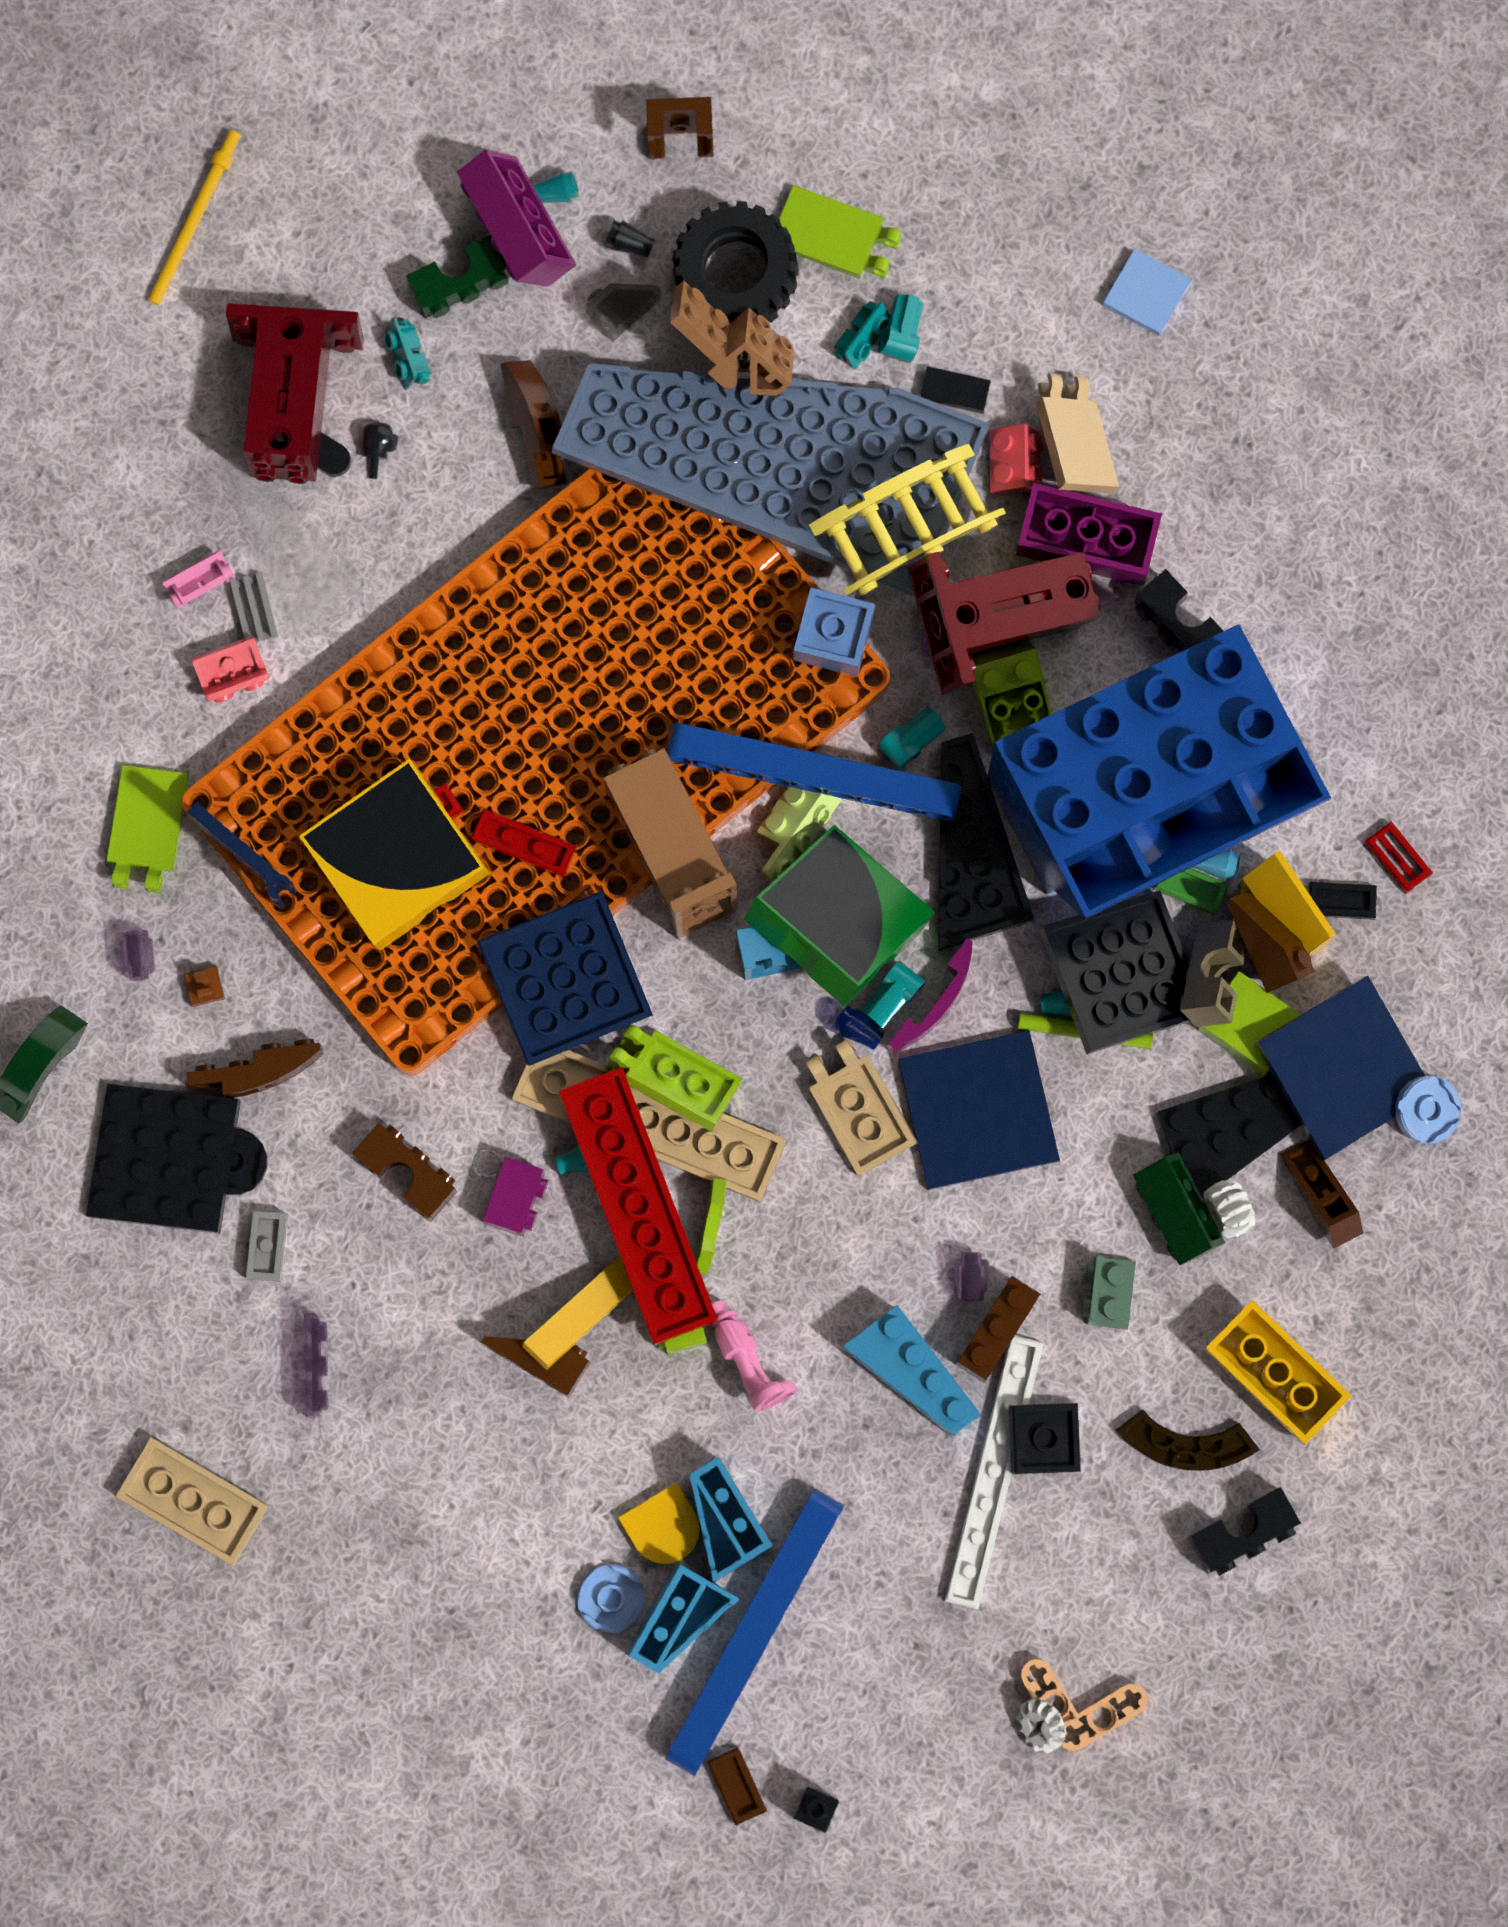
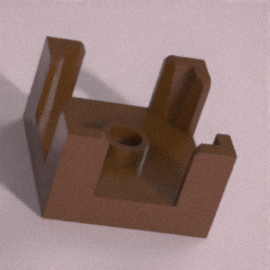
(679, 117)

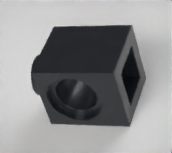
(816, 1809)

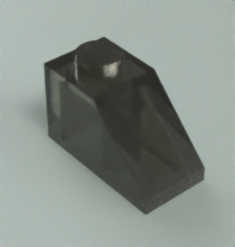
(620, 306)

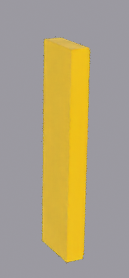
(579, 1315)

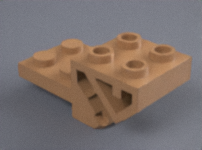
(724, 342)

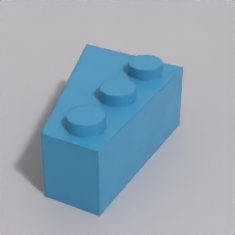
(726, 1520)
(677, 1617)

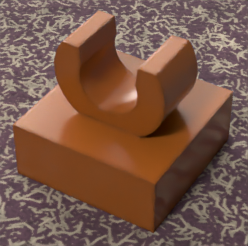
(204, 986)

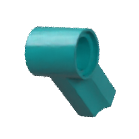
(900, 336)
(906, 742)
(895, 991)

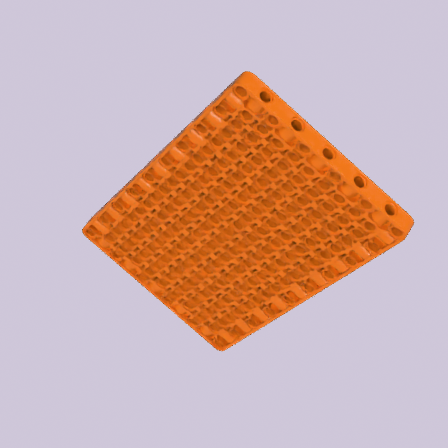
(439, 620)

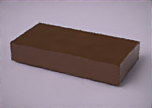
(737, 1786)

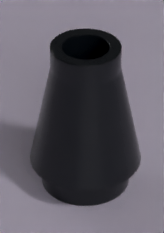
(628, 239)

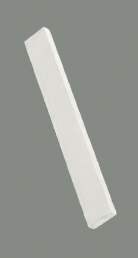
(992, 1476)

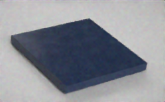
(564, 978)
(1341, 1066)
(978, 1110)

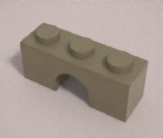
(1206, 995)

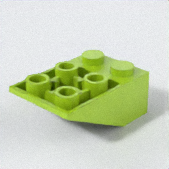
(1010, 689)

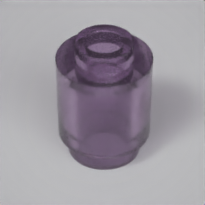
(137, 955)
(970, 1276)

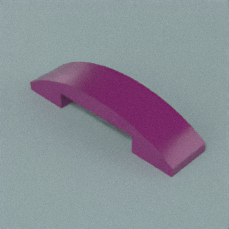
(910, 1031)

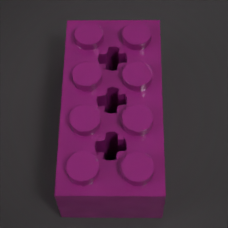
(515, 218)
(1085, 513)

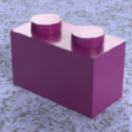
(515, 1197)

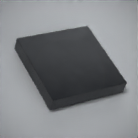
(1044, 1438)

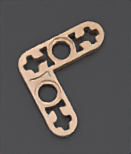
(1069, 1713)

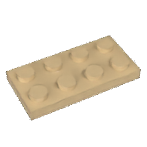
(192, 1501)

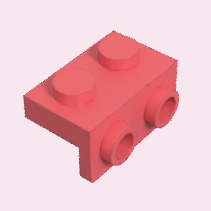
(1014, 459)
(230, 669)

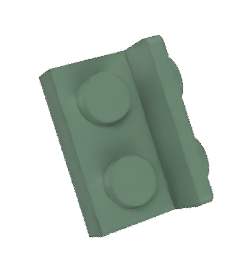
(1110, 1292)

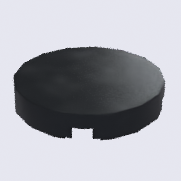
(247, 1164)

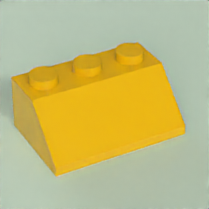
(1287, 899)

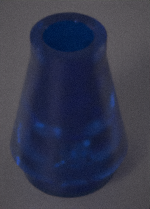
(857, 1027)

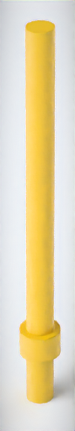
(220, 162)

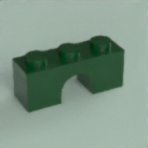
(438, 292)

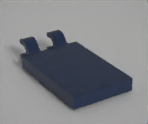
(242, 853)

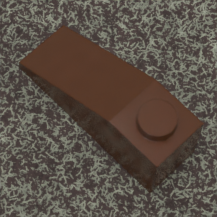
(1271, 945)
(1323, 1194)
(561, 1376)

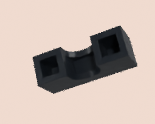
(1158, 603)
(1273, 1519)

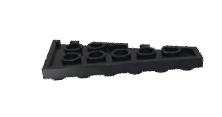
(977, 867)
(1228, 1129)

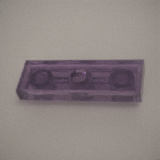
(315, 1366)

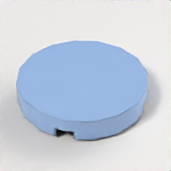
(1428, 1109)
(623, 1606)

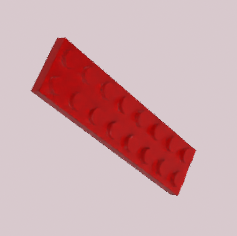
(638, 1206)

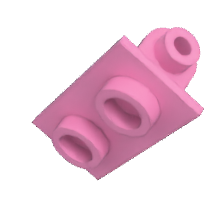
(198, 578)

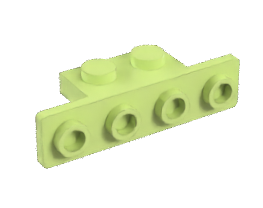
(794, 826)

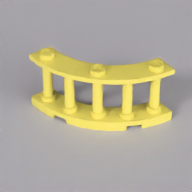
(900, 489)

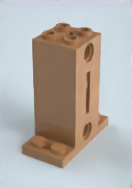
(671, 842)

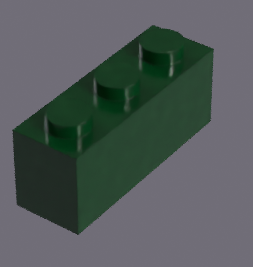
(1178, 1209)

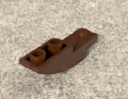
(539, 420)
(270, 1068)

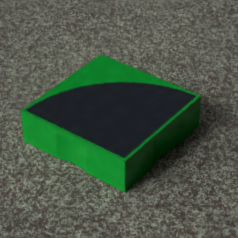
(839, 915)

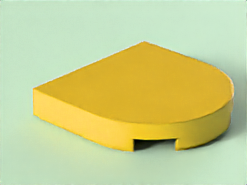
(663, 1526)

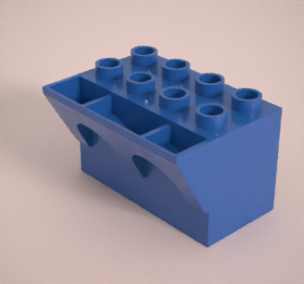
(1154, 774)

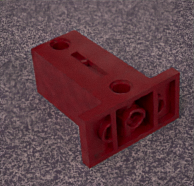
(289, 383)
(997, 609)

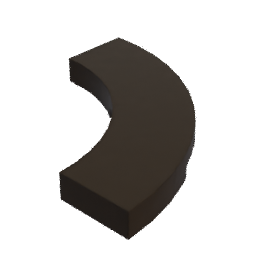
(1185, 1451)

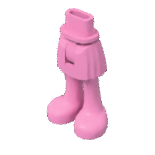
(739, 1346)

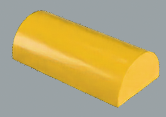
(1278, 1372)

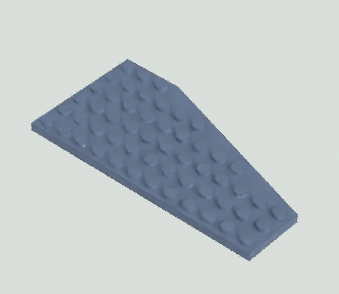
(767, 457)

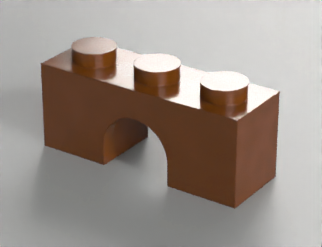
(384, 1150)
(998, 1329)

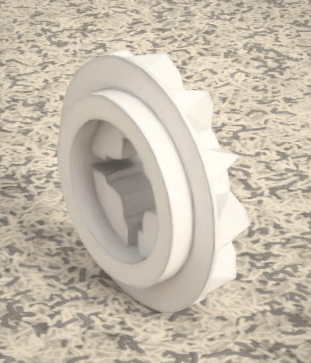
(1052, 1729)

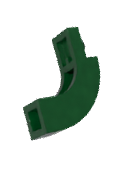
(36, 1058)

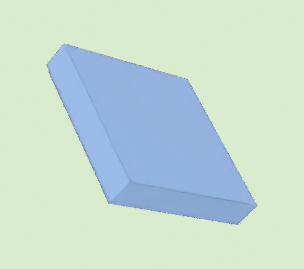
(1147, 292)

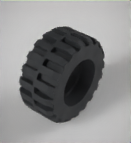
(746, 226)

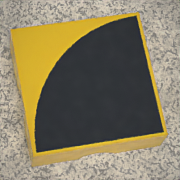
(394, 854)

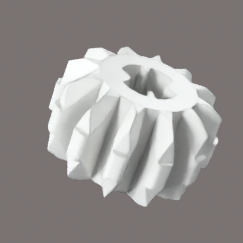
(1229, 1208)

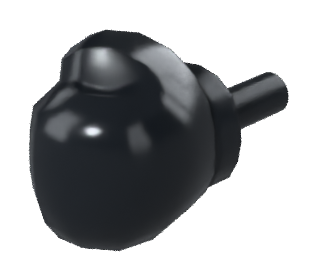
(377, 441)

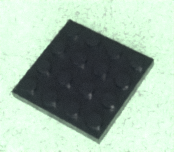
(1119, 971)
(163, 1158)

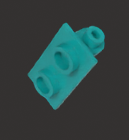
(870, 324)
(401, 341)

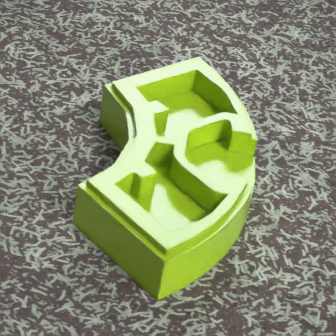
(711, 1225)

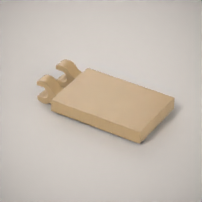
(1075, 437)
(860, 1110)

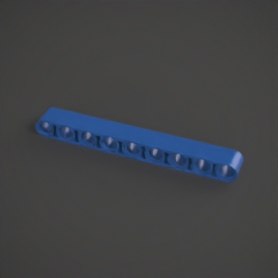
(813, 772)
(754, 1632)

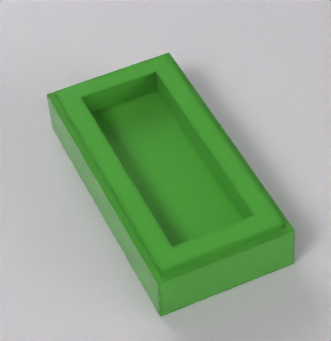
(1195, 889)

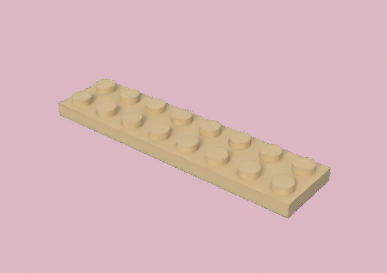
(731, 1152)

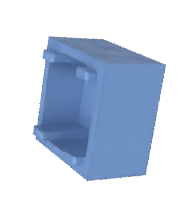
(833, 632)

